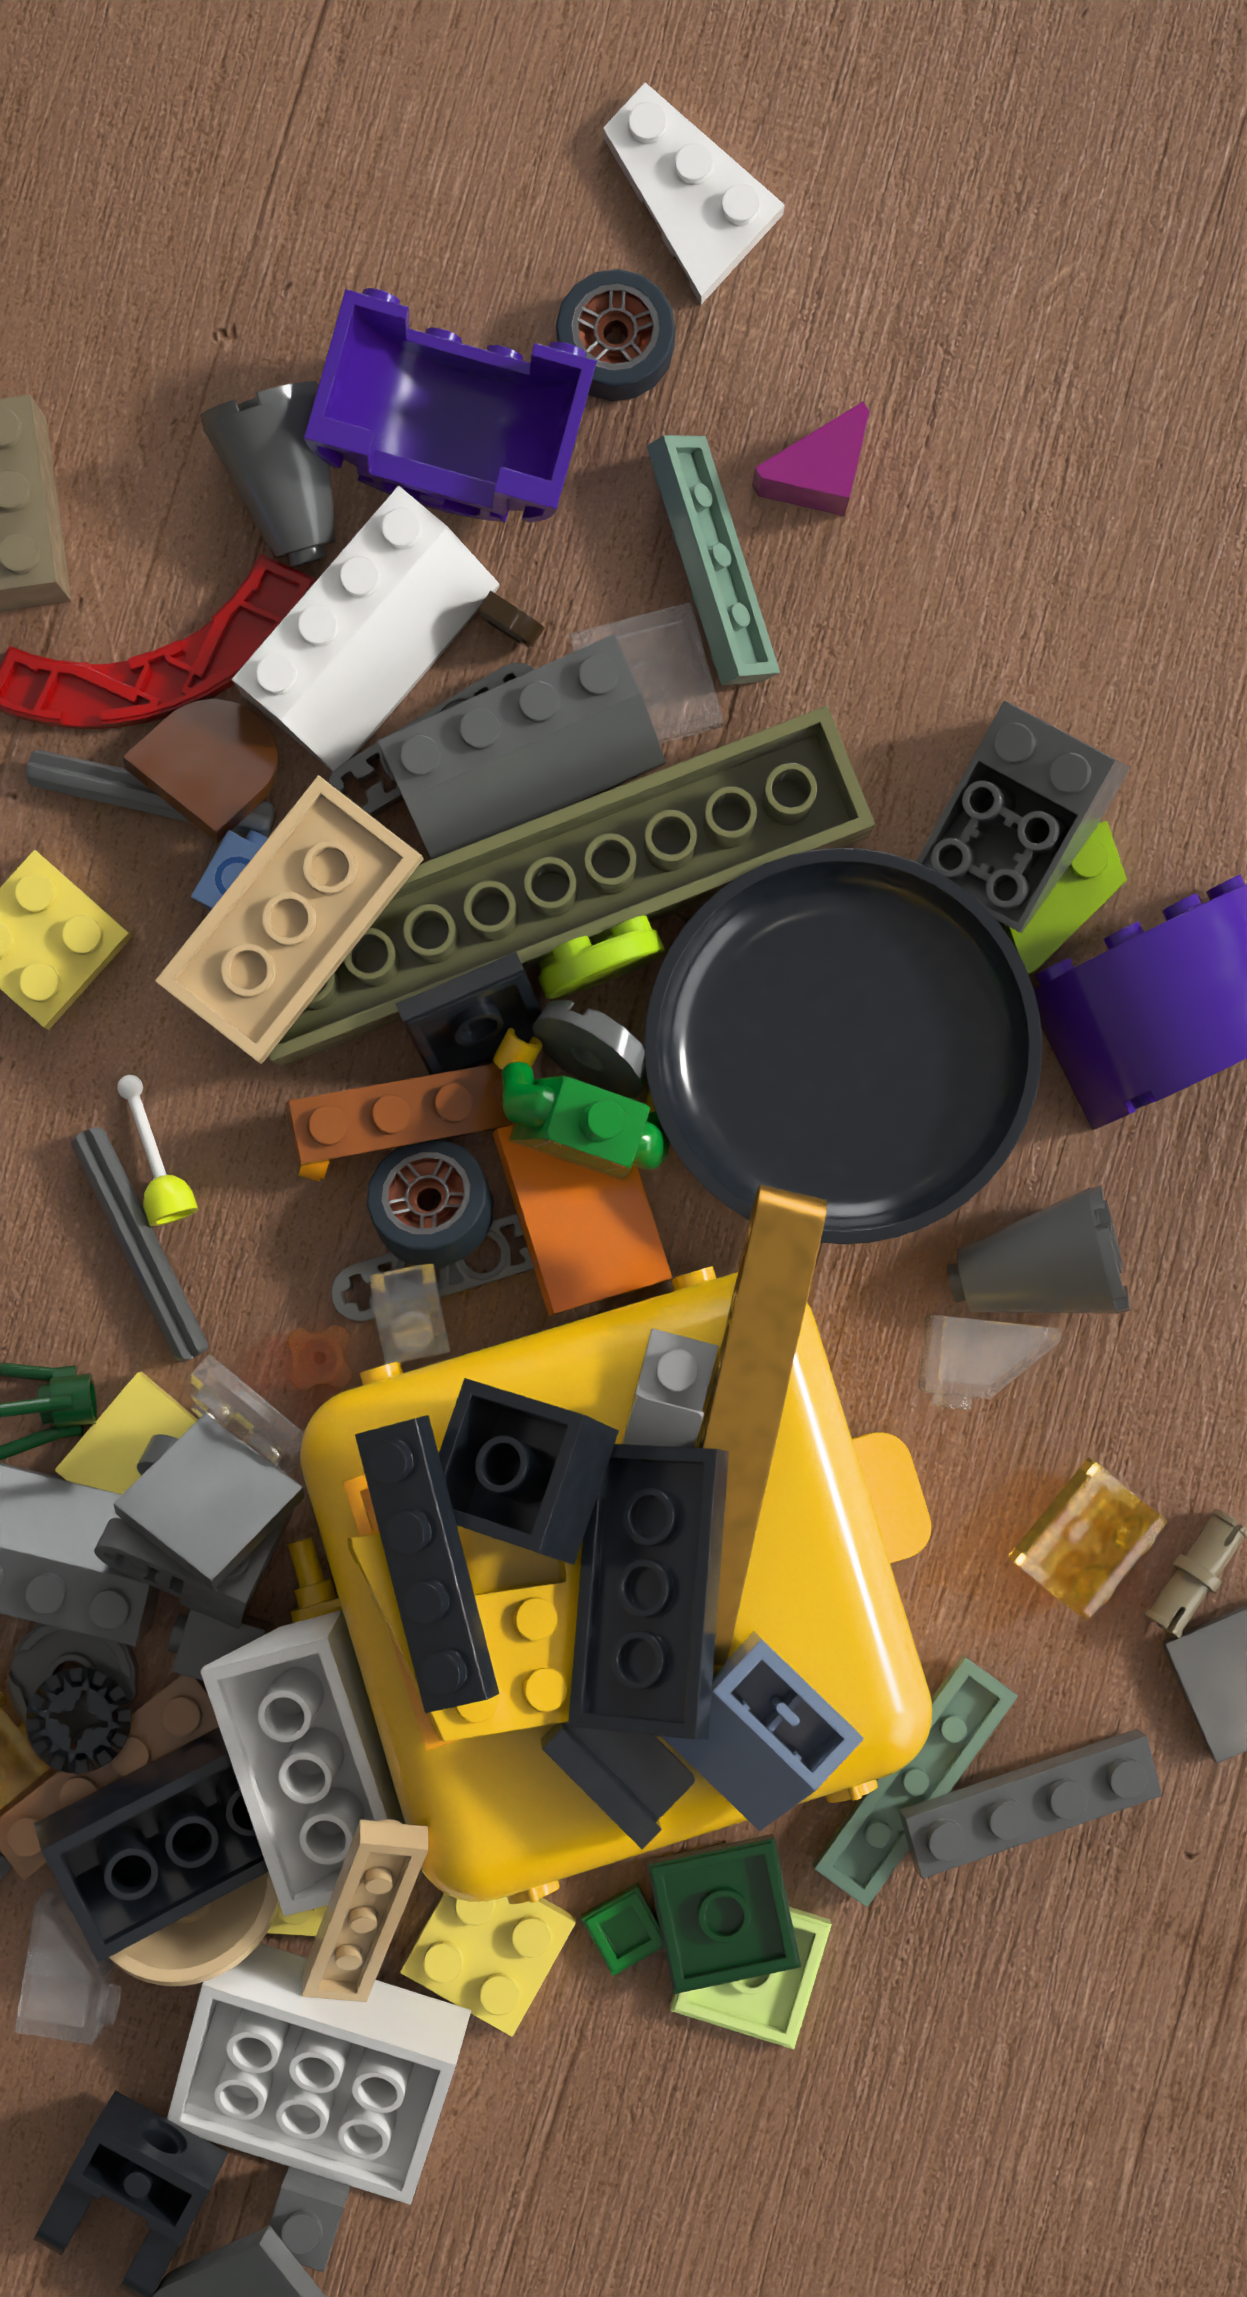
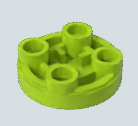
(581, 965)

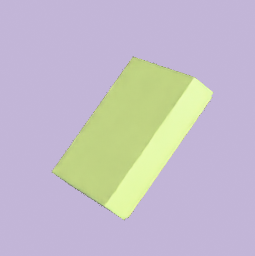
(765, 2005)

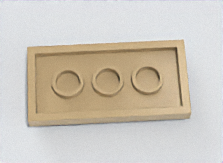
(289, 919)

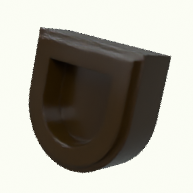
(510, 620)

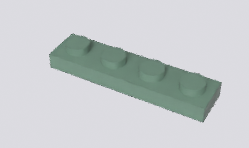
(713, 559)
(872, 1834)

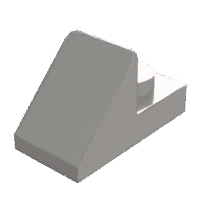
(670, 1391)

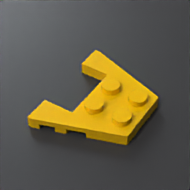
(527, 1639)

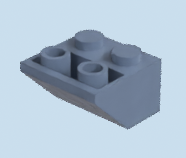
(767, 1735)

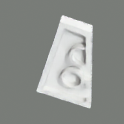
(694, 191)

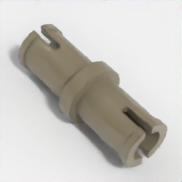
(1196, 1573)

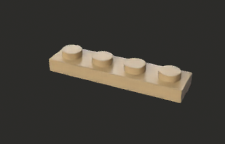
(364, 1909)

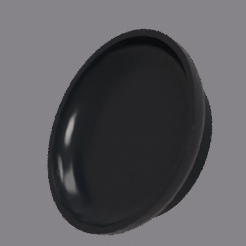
(844, 1041)

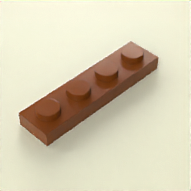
(397, 1114)

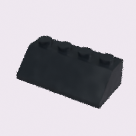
(153, 1845)

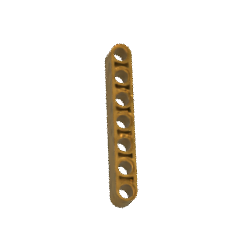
(756, 1373)

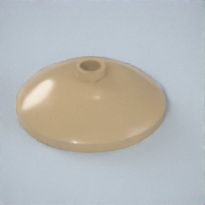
(205, 1940)

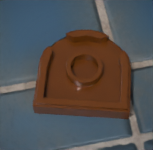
(208, 763)

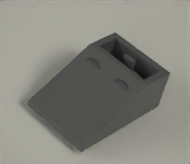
(1021, 814)

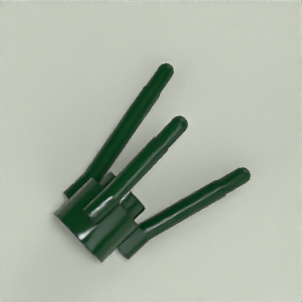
(65, 1402)

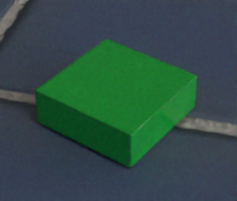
(624, 1929)

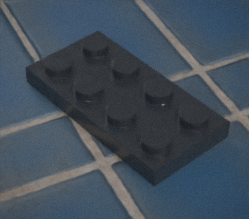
(650, 1593)

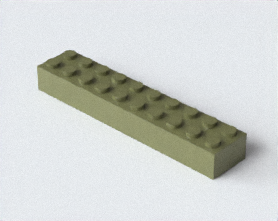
(591, 867)

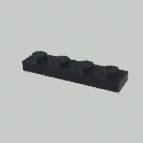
(427, 1564)

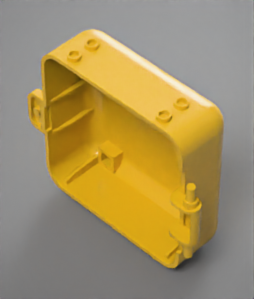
(813, 1591)

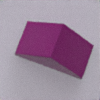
(817, 468)

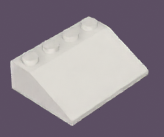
(318, 2079)

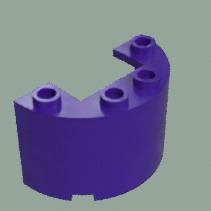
(447, 418)
(1153, 1006)

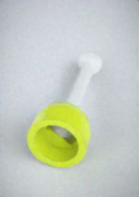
(166, 1196)

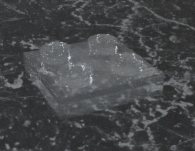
(245, 1413)

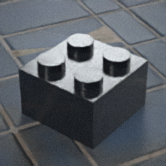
(524, 1469)

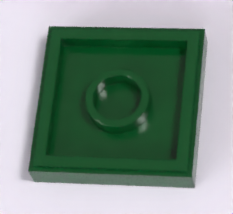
(723, 1913)

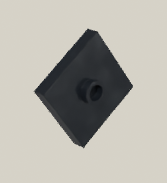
(468, 1016)

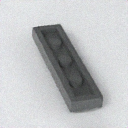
(1030, 1803)

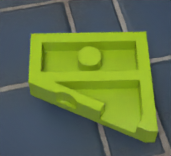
(1077, 895)

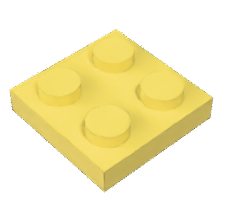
(51, 940)
(489, 1955)

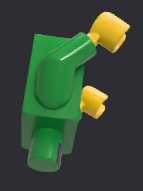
(576, 1118)

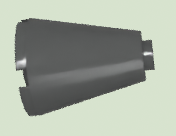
(276, 470)
(1046, 1262)

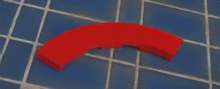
(160, 680)

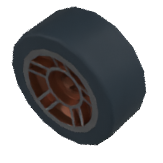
(645, 320)
(413, 1178)

